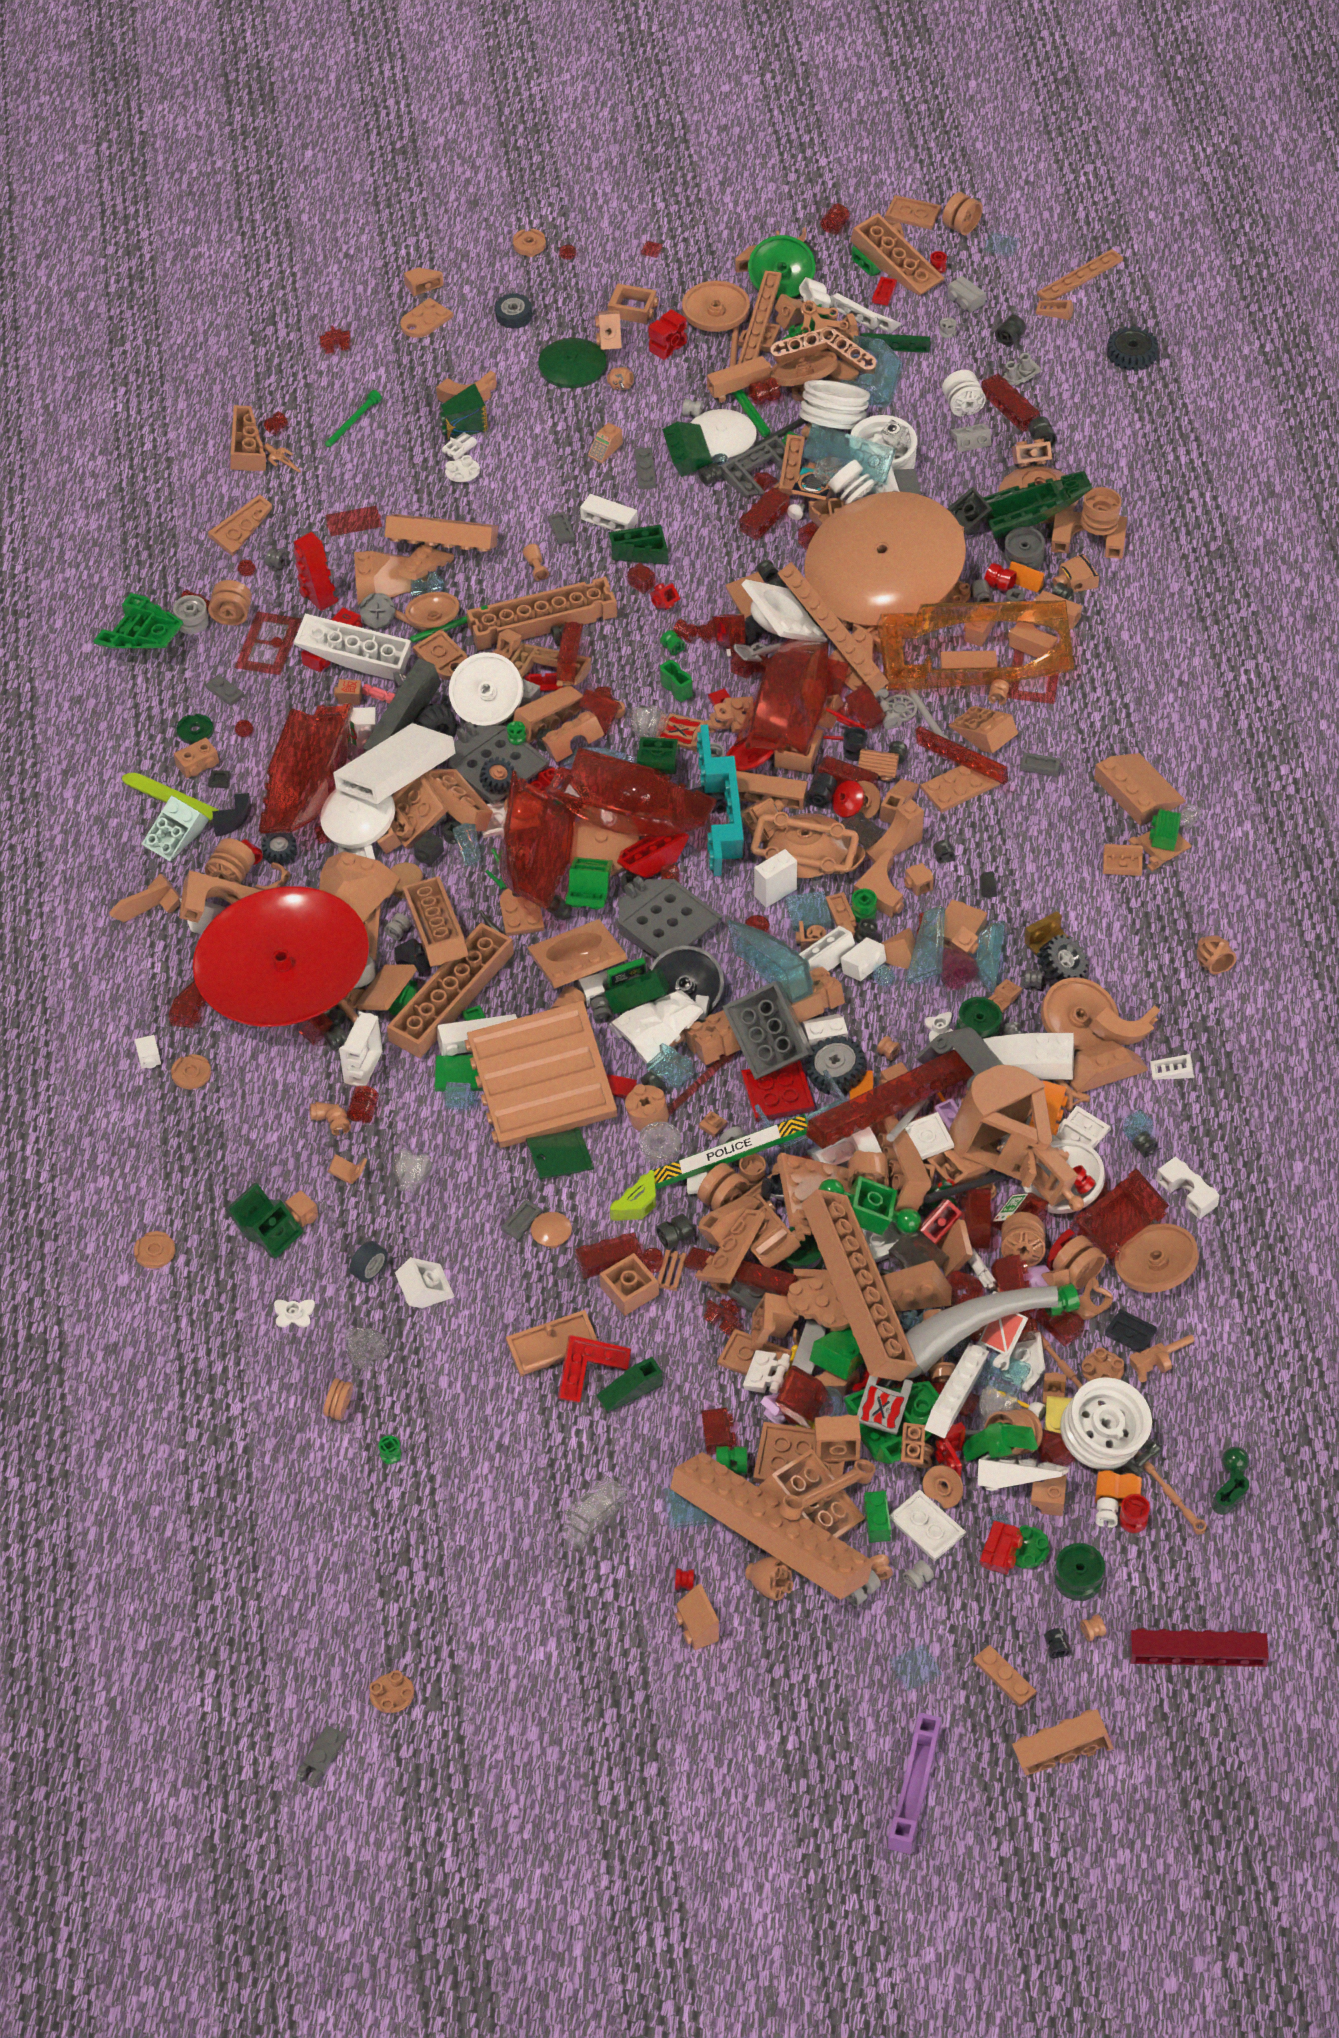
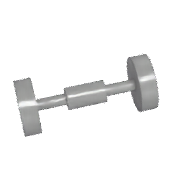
(891, 720)

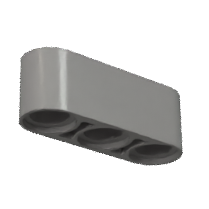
(810, 1334)

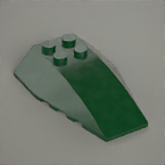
(1035, 503)

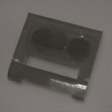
(866, 830)

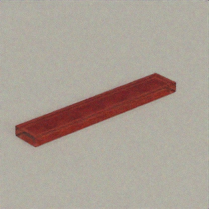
(962, 755)
(747, 1273)

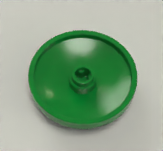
(782, 255)

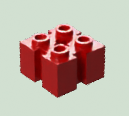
(667, 334)

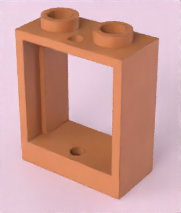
(635, 293)

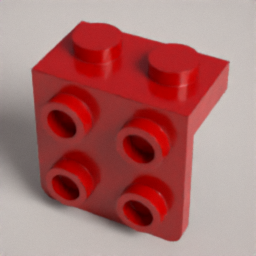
(949, 1445)

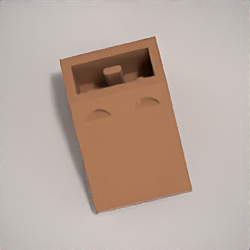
(985, 728)
(794, 760)
(959, 1170)

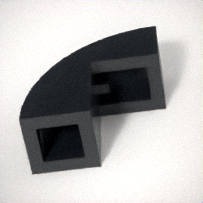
(229, 820)

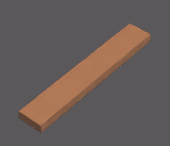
(1080, 275)

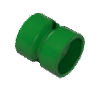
(864, 904)
(1067, 1300)
(738, 1454)

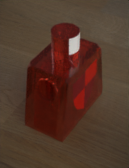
(729, 631)

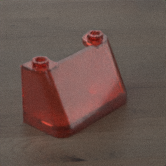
(1120, 1214)

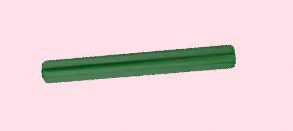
(752, 413)

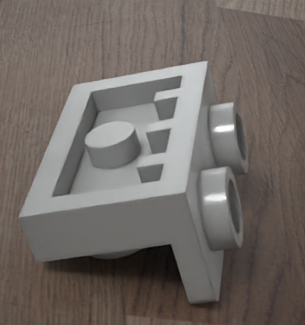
(971, 437)

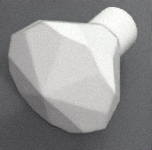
(796, 511)

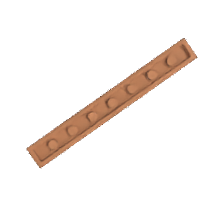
(760, 316)

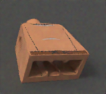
(752, 813)

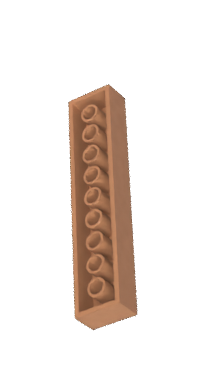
(859, 1285)
(758, 1518)

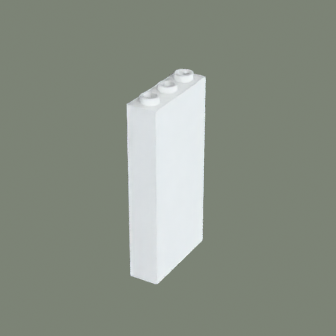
(394, 763)

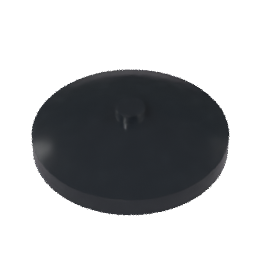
(693, 973)

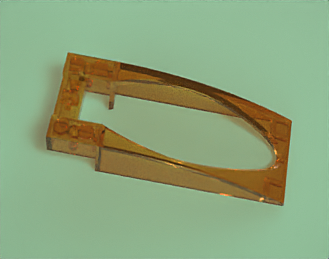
(932, 617)

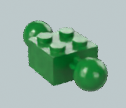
(875, 1206)

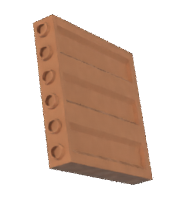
(540, 1074)

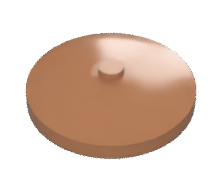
(716, 306)
(804, 368)
(599, 843)
(1072, 1007)
(1157, 1258)

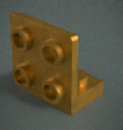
(1042, 931)

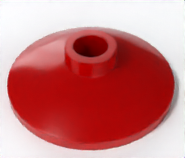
(853, 799)

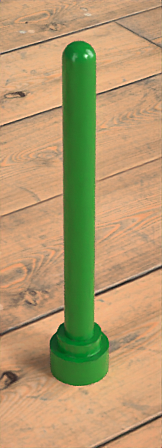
(373, 398)
(453, 624)

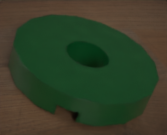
(186, 723)

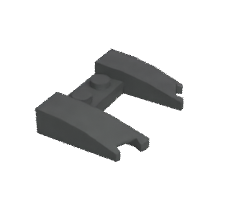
(737, 469)

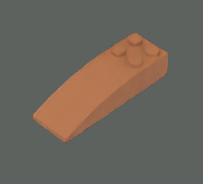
(894, 255)
(906, 1168)

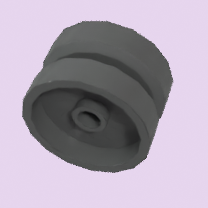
(1025, 547)

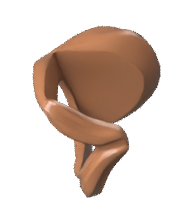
(1087, 1308)

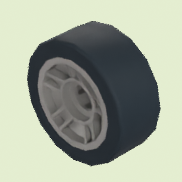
(368, 1261)

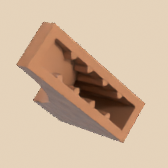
(903, 832)
(876, 879)

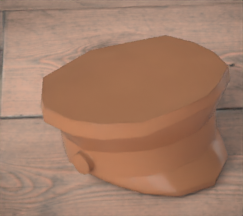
(843, 371)

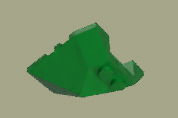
(141, 627)
(887, 1446)

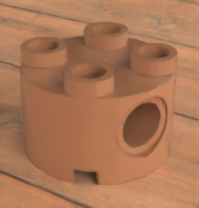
(868, 1165)

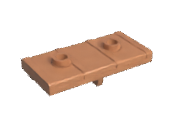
(547, 1343)

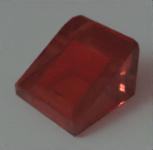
(765, 480)

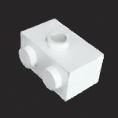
(863, 959)

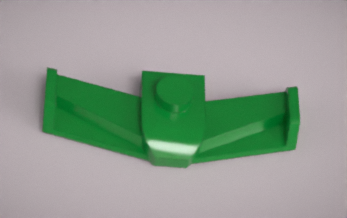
(998, 1440)

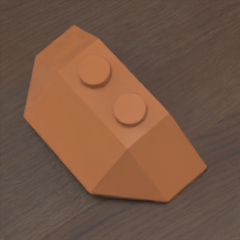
(1104, 1065)

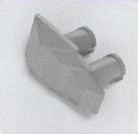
(1022, 371)

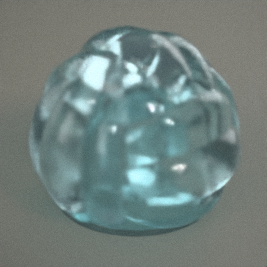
(884, 975)

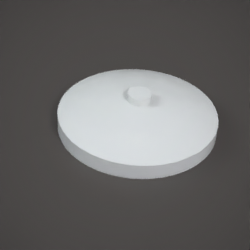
(727, 432)
(486, 689)
(355, 821)
(1078, 1155)

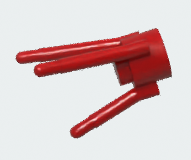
(844, 720)

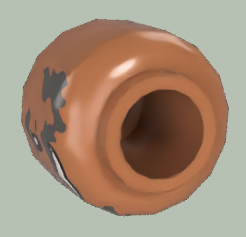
(620, 378)

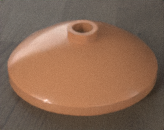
(432, 609)

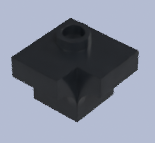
(412, 953)

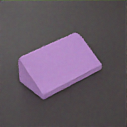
(947, 1111)

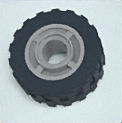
(513, 310)

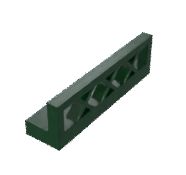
(903, 343)

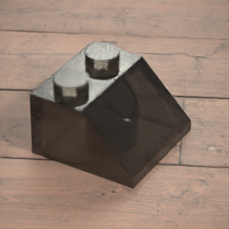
(915, 1250)

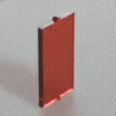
(353, 521)

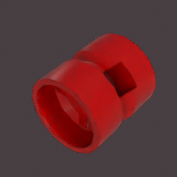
(1001, 578)
(1134, 1513)

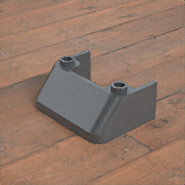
(967, 1044)

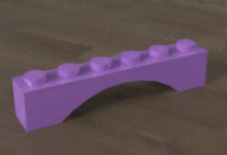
(915, 1783)

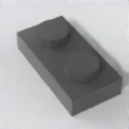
(224, 690)

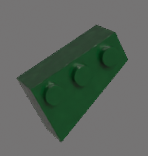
(639, 545)
(637, 991)

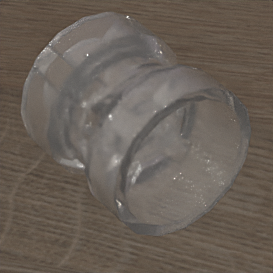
(1189, 814)

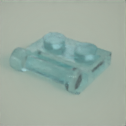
(1016, 1373)

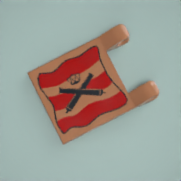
(684, 730)

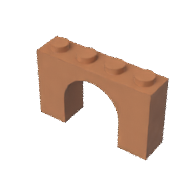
(1069, 523)
(1035, 642)
(200, 887)

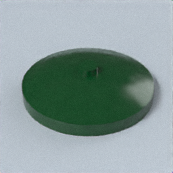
(572, 363)

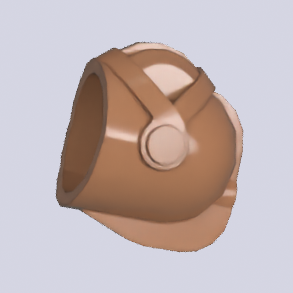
(1215, 954)

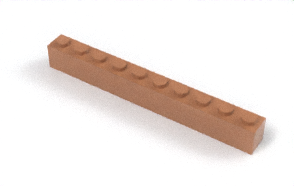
(833, 628)

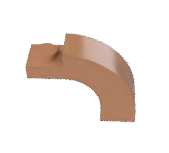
(449, 388)
(1113, 1028)

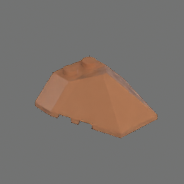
(379, 574)
(358, 881)

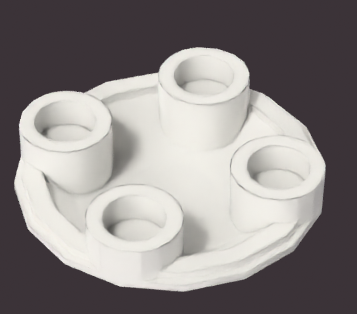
(462, 469)

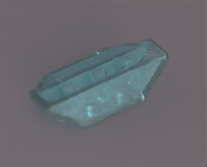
(989, 954)

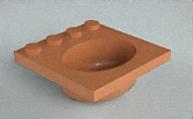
(577, 953)

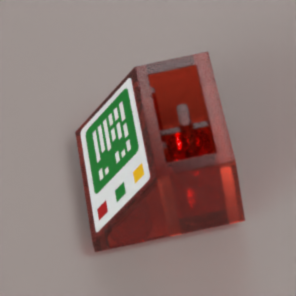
(1018, 1203)

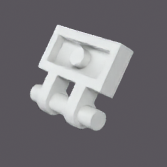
(761, 1370)

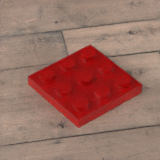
(779, 1093)

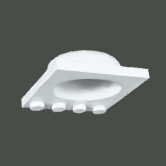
(781, 612)

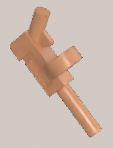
(1158, 1356)

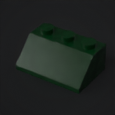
(687, 447)

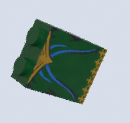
(463, 414)

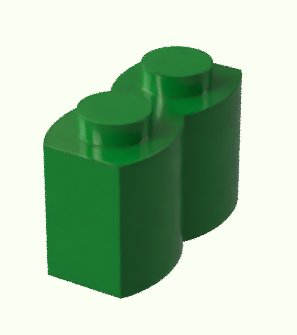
(676, 680)

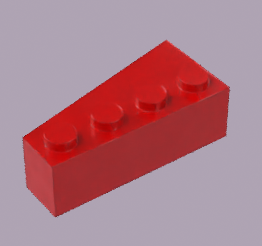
(313, 571)

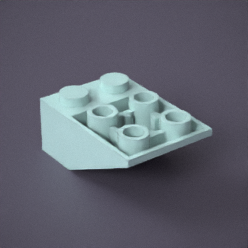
(174, 829)

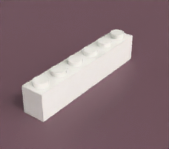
(956, 1390)

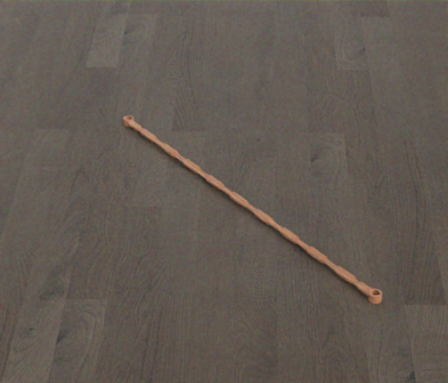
(1167, 1489)

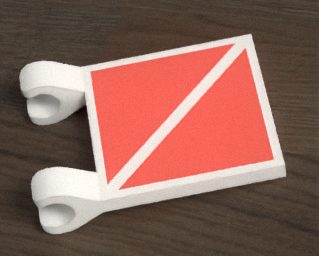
(1002, 1337)

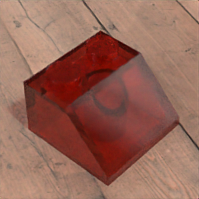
(801, 1397)

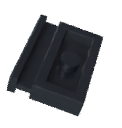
(1130, 1331)

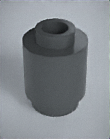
(981, 591)

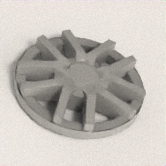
(901, 707)

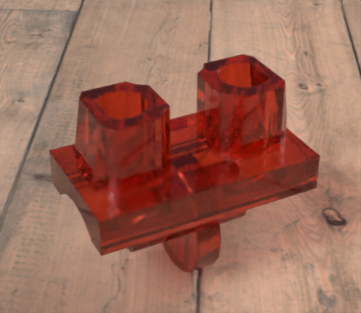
(334, 337)
(730, 1321)

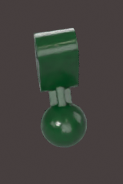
(1235, 1461)

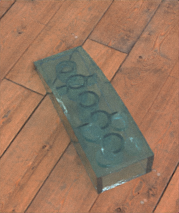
(872, 456)
(772, 959)

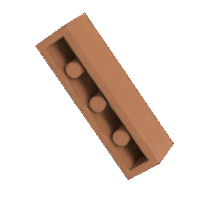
(760, 787)

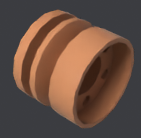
(1101, 511)
(230, 861)
(1023, 1235)
(1018, 1417)

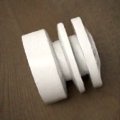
(963, 393)
(851, 483)

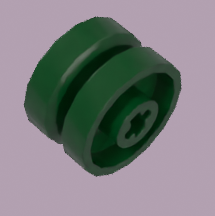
(981, 1015)
(805, 1257)
(1079, 1571)

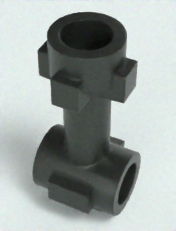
(1135, 1466)

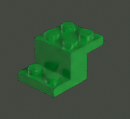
(589, 882)

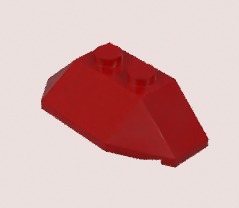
(652, 853)

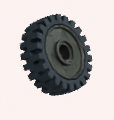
(1132, 348)

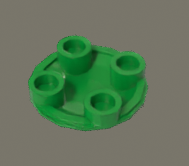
(1033, 1549)

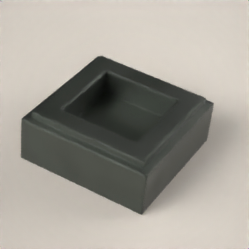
(219, 779)

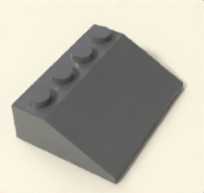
(767, 1030)

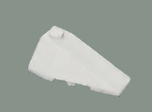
(1011, 1471)

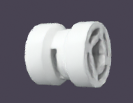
(1107, 1512)

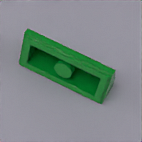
(863, 262)

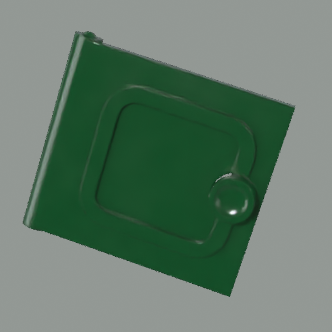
(563, 1154)

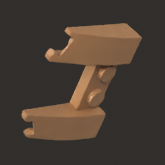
(528, 655)

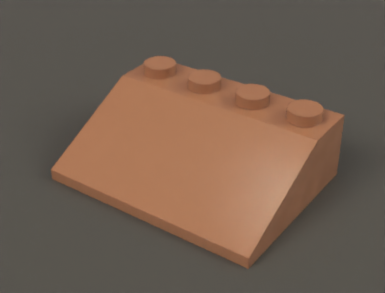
(1136, 786)
(834, 1513)

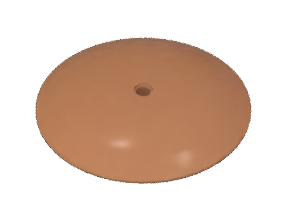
(885, 556)

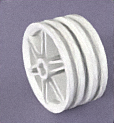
(834, 404)
(871, 430)
(1106, 1423)

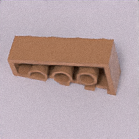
(1062, 1742)

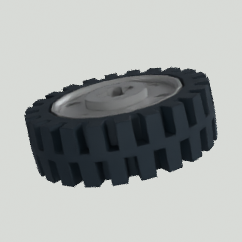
(843, 1061)

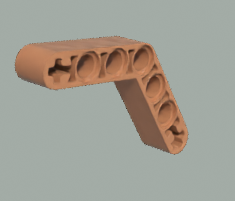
(823, 344)

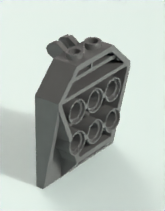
(489, 742)
(663, 915)

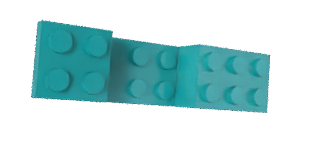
(719, 775)

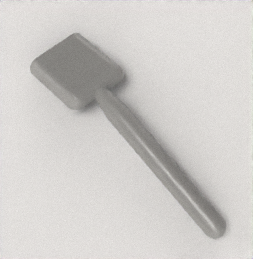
(749, 654)

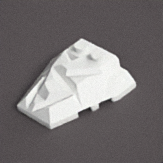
(656, 1023)

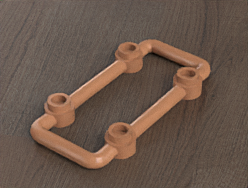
(836, 831)

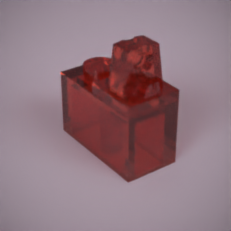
(864, 706)

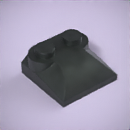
(970, 511)

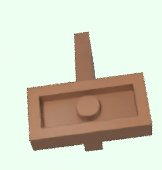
(158, 892)

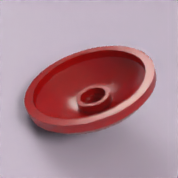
(749, 758)

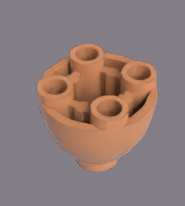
(770, 1577)

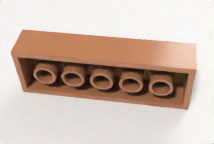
(443, 531)
(435, 921)

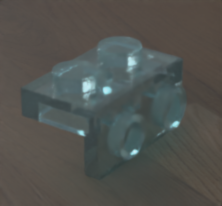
(671, 1066)

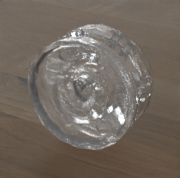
(659, 1143)

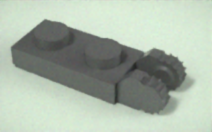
(321, 1755)

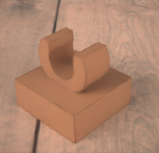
(713, 1124)

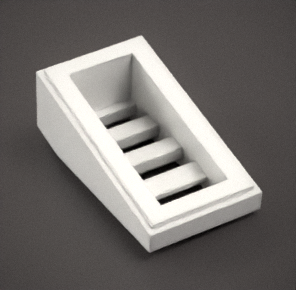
(1173, 1074)

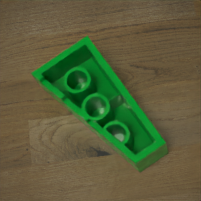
(837, 1353)

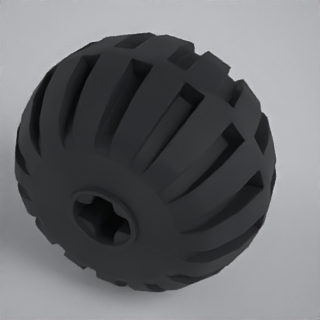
(437, 718)

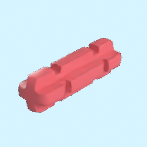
(377, 693)

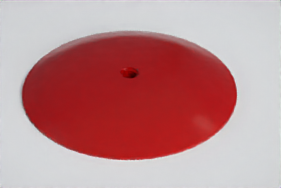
(280, 956)

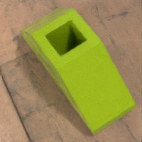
(636, 1200)

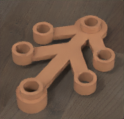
(819, 322)

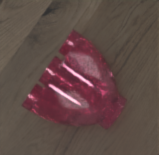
(957, 968)

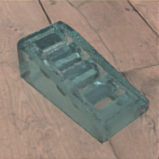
(467, 837)

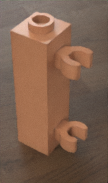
(737, 377)

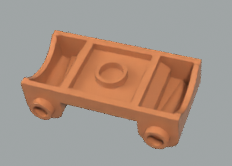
(773, 1240)

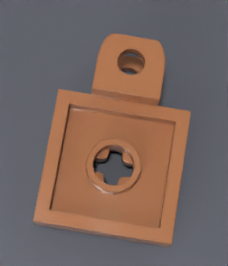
(730, 713)

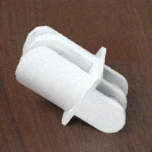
(459, 446)

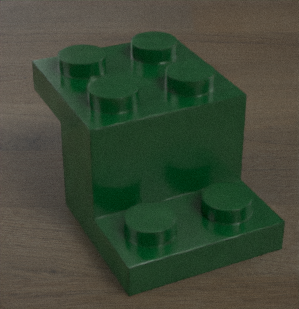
(659, 753)
(264, 1220)

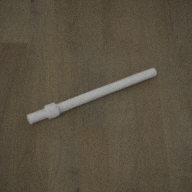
(925, 713)
(907, 1118)

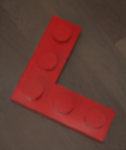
(584, 1350)

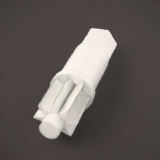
(982, 1272)

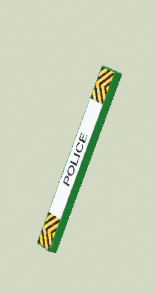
(730, 1151)

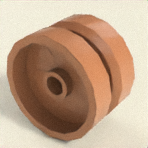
(962, 213)
(230, 602)
(722, 1186)
(1081, 1261)

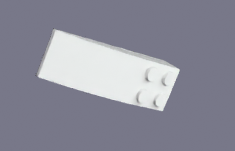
(354, 646)
(1038, 1053)

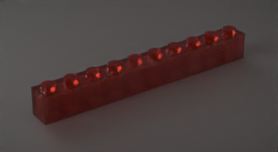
(887, 1099)

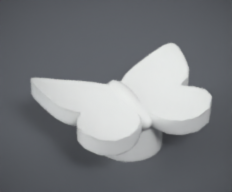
(938, 1024)
(293, 1312)

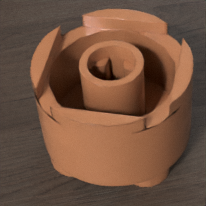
(646, 1106)

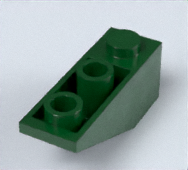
(631, 1385)

